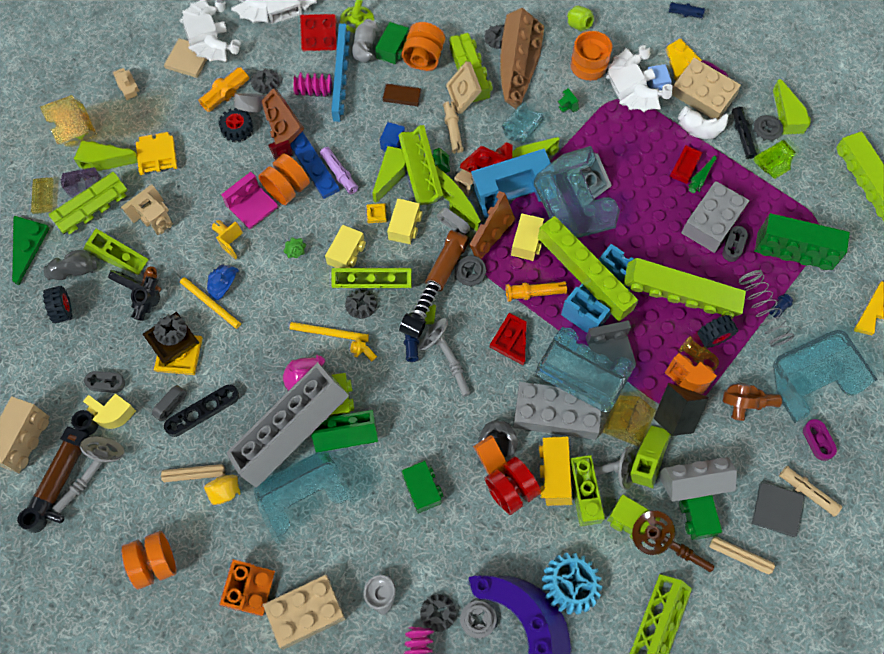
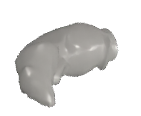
(364, 39)

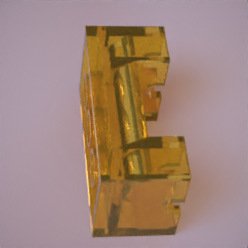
(70, 120)

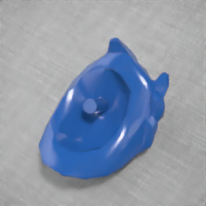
(220, 280)

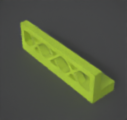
(420, 165)
(665, 622)

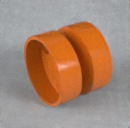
(423, 46)
(591, 55)
(284, 179)
(144, 562)

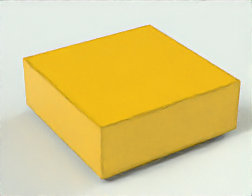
(376, 213)

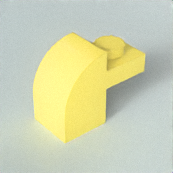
(113, 414)

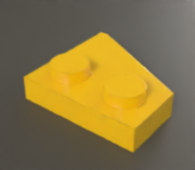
(680, 57)

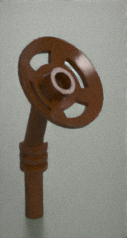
(659, 536)

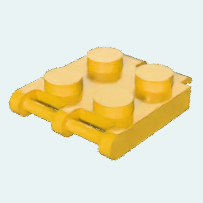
(156, 153)

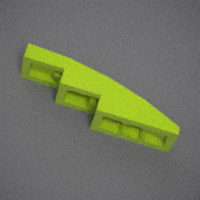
(457, 200)

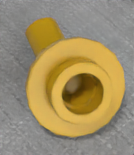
(359, 347)

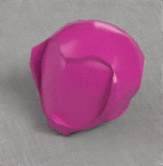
(298, 368)

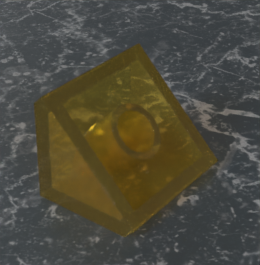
(629, 420)

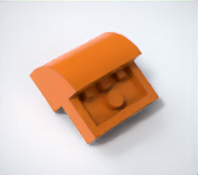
(688, 376)
(247, 588)

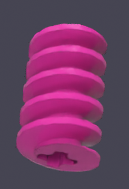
(312, 85)
(418, 640)

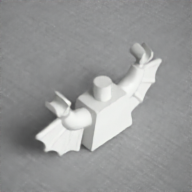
(277, 9)
(203, 32)
(631, 83)

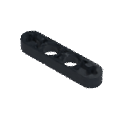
(203, 413)

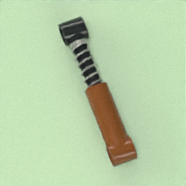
(454, 246)

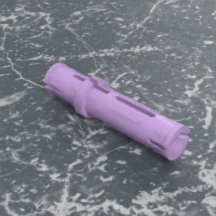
(343, 176)

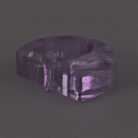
(70, 180)

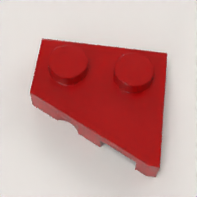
(511, 339)

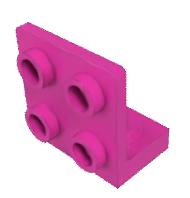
(248, 201)

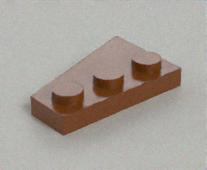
(281, 118)
(497, 223)

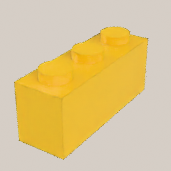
(556, 471)

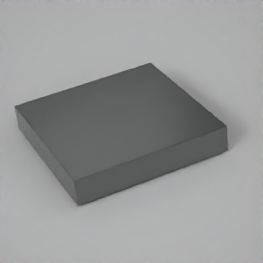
(778, 509)

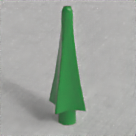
(699, 179)

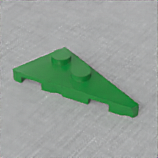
(26, 241)

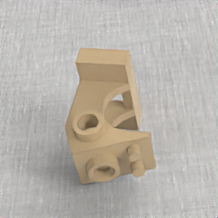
(152, 214)

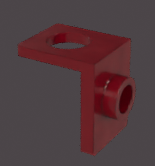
(280, 148)

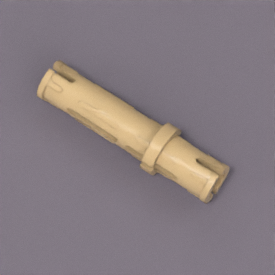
(452, 123)
(802, 485)

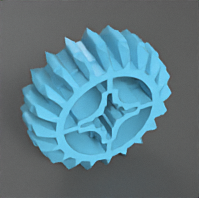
(588, 583)

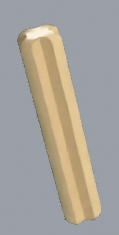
(193, 473)
(742, 555)

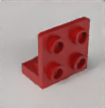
(318, 32)
(485, 157)

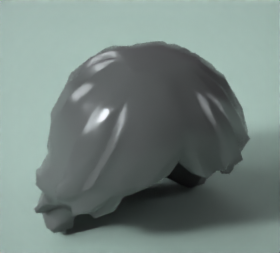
(503, 435)

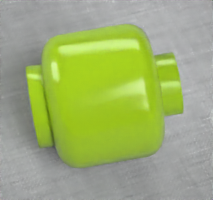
(580, 18)

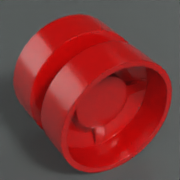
(507, 488)

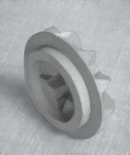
(477, 608)

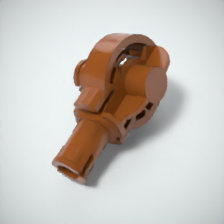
(749, 397)

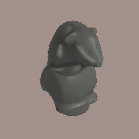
(75, 263)

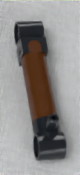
(57, 474)

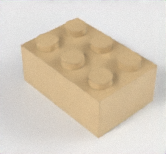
(705, 89)
(19, 433)
(304, 612)

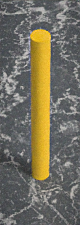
(209, 302)
(328, 331)

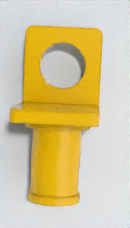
(227, 235)

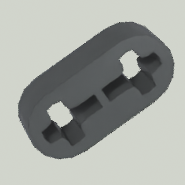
(731, 242)
(104, 386)
(169, 403)

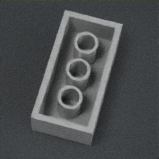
(555, 412)

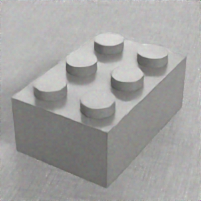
(714, 216)

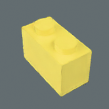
(404, 221)
(526, 237)
(345, 248)

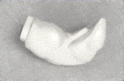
(700, 127)

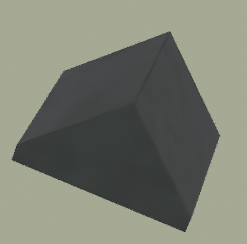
(680, 410)

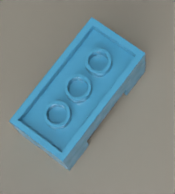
(512, 177)
(582, 307)

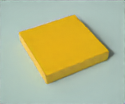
(184, 364)

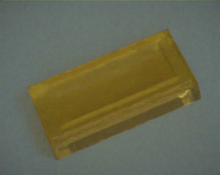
(42, 195)

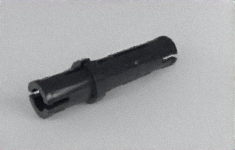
(738, 114)

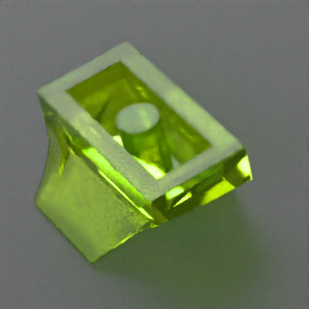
(776, 159)

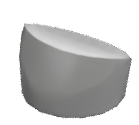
(248, 102)
(380, 593)

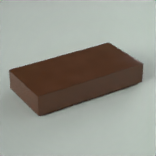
(401, 95)

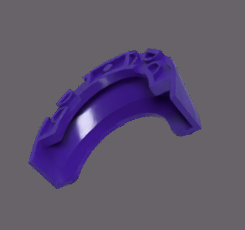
(542, 623)

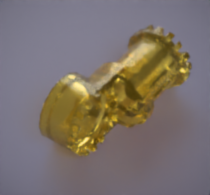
(698, 352)

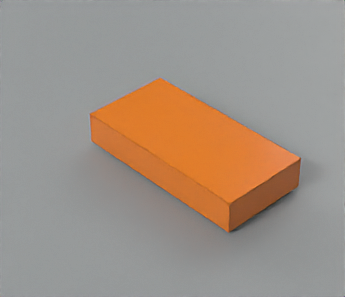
(490, 455)

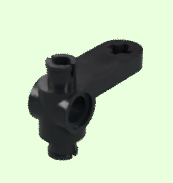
(143, 295)

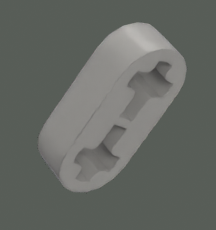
(453, 221)

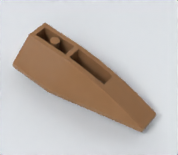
(519, 54)

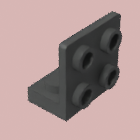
(611, 341)

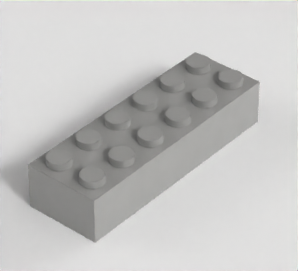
(286, 425)

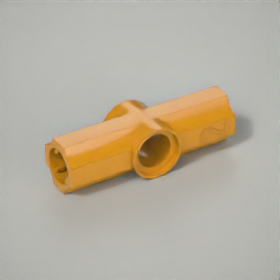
(223, 89)

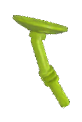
(356, 15)

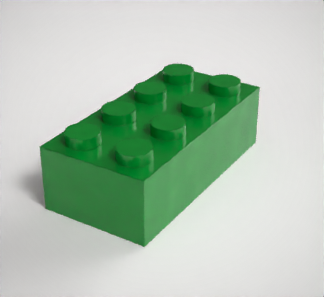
(802, 242)

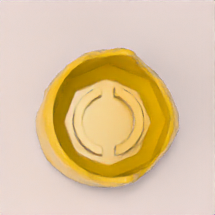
(222, 489)

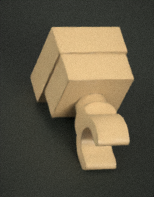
(464, 182)

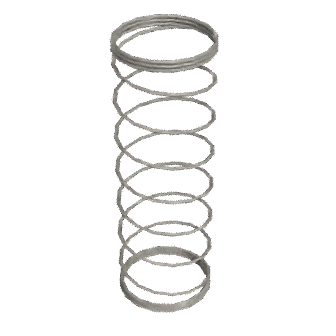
(747, 282)

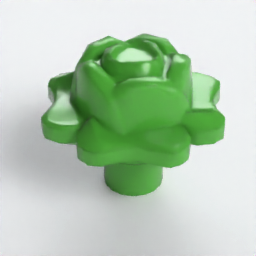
(294, 247)

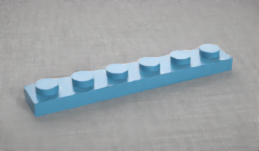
(340, 78)

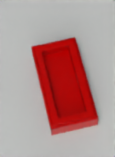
(686, 164)

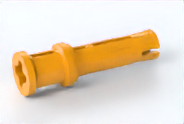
(526, 291)

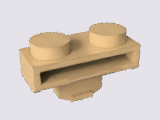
(126, 83)

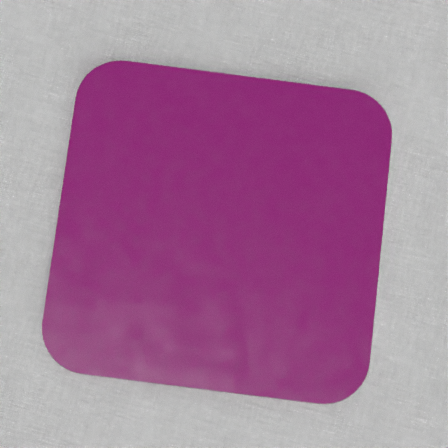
(638, 159)

